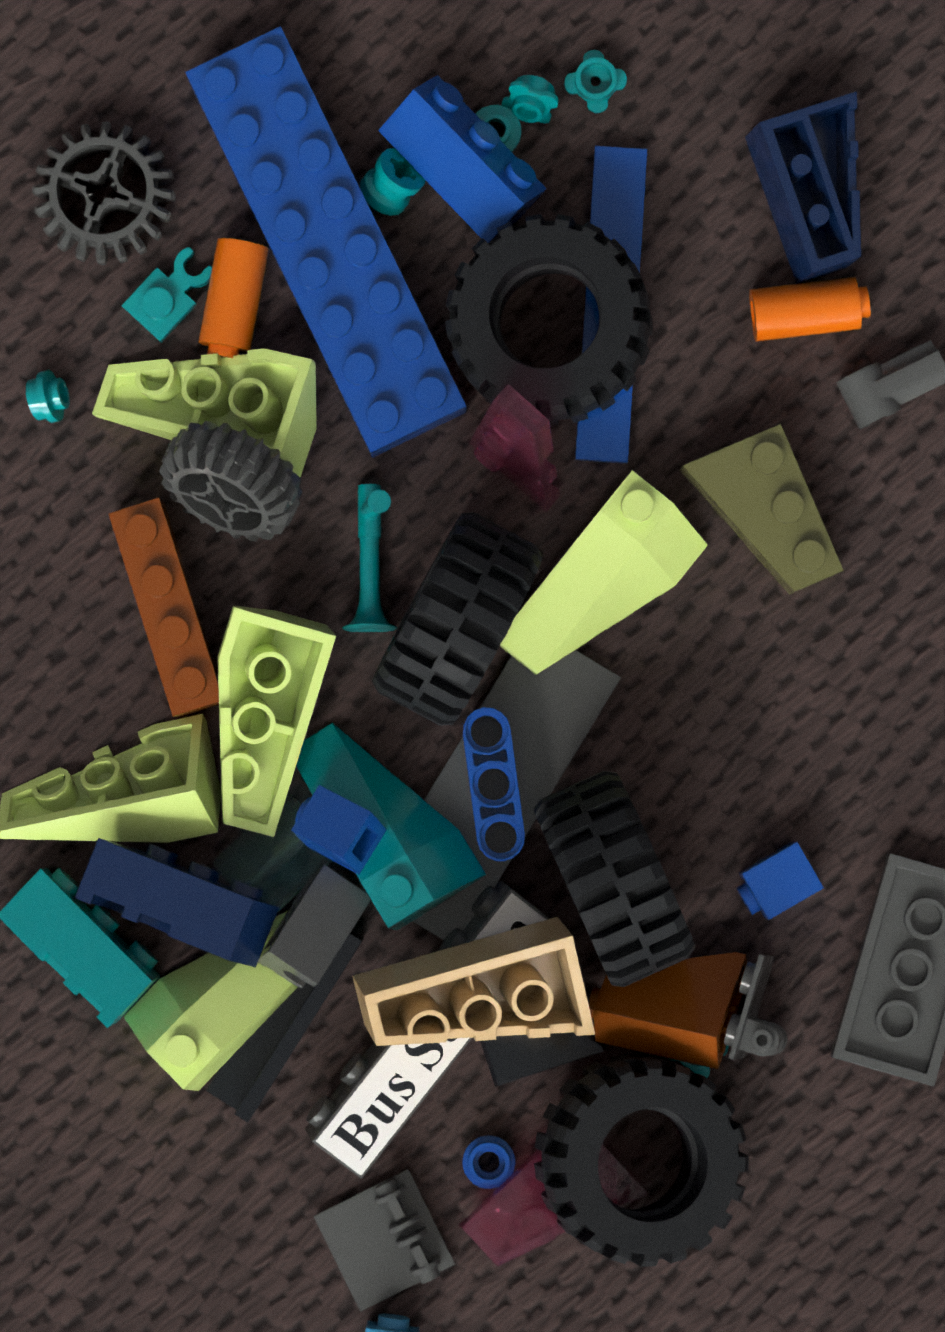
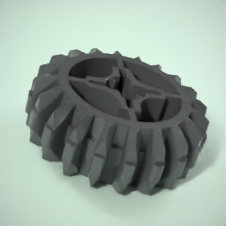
(110, 169)
(231, 481)

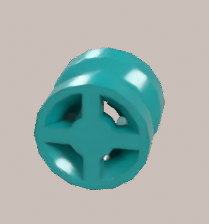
(391, 183)

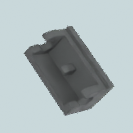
(314, 928)

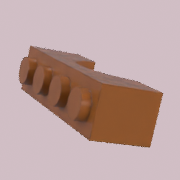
(166, 606)

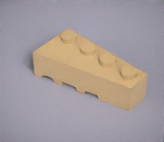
(480, 990)

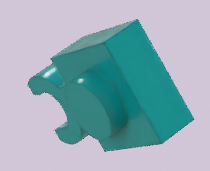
(163, 300)

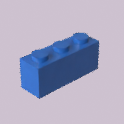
(462, 158)

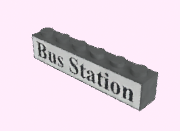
(393, 1080)

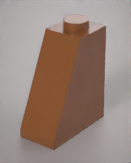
(674, 1011)

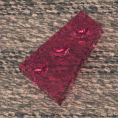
(517, 443)
(517, 1219)

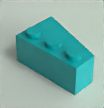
(80, 944)

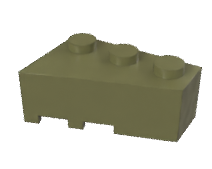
(769, 507)

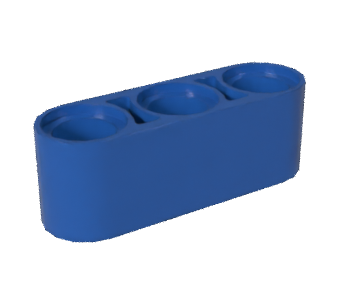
(495, 757)

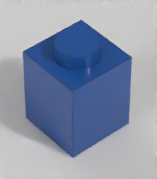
(338, 829)
(778, 881)

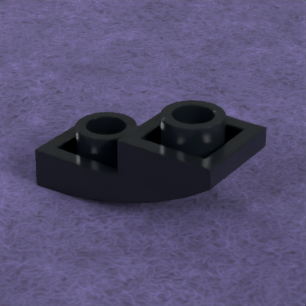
(520, 1056)

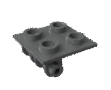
(745, 1030)
(384, 1240)

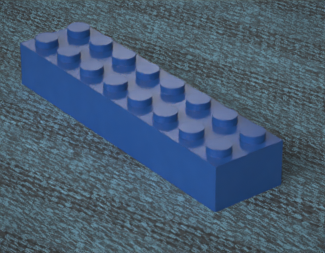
(326, 242)

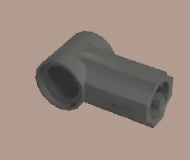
(883, 388)

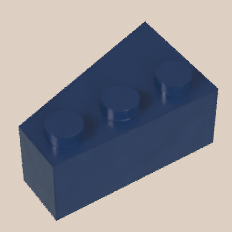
(811, 184)
(179, 900)

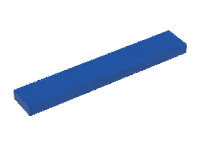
(618, 211)

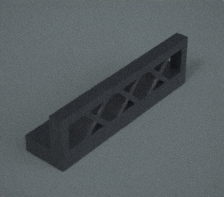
(257, 1063)

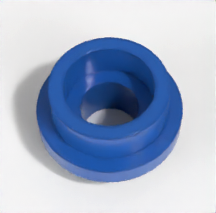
(493, 1178)

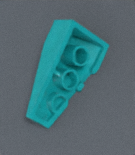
(420, 854)

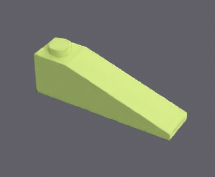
(254, 391)
(617, 565)
(267, 694)
(146, 794)
(205, 1014)

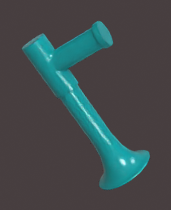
(369, 614)

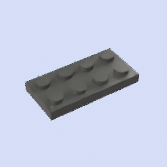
(898, 984)

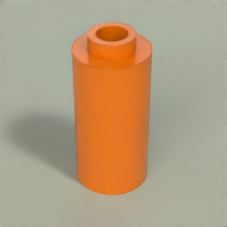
(233, 297)
(808, 308)

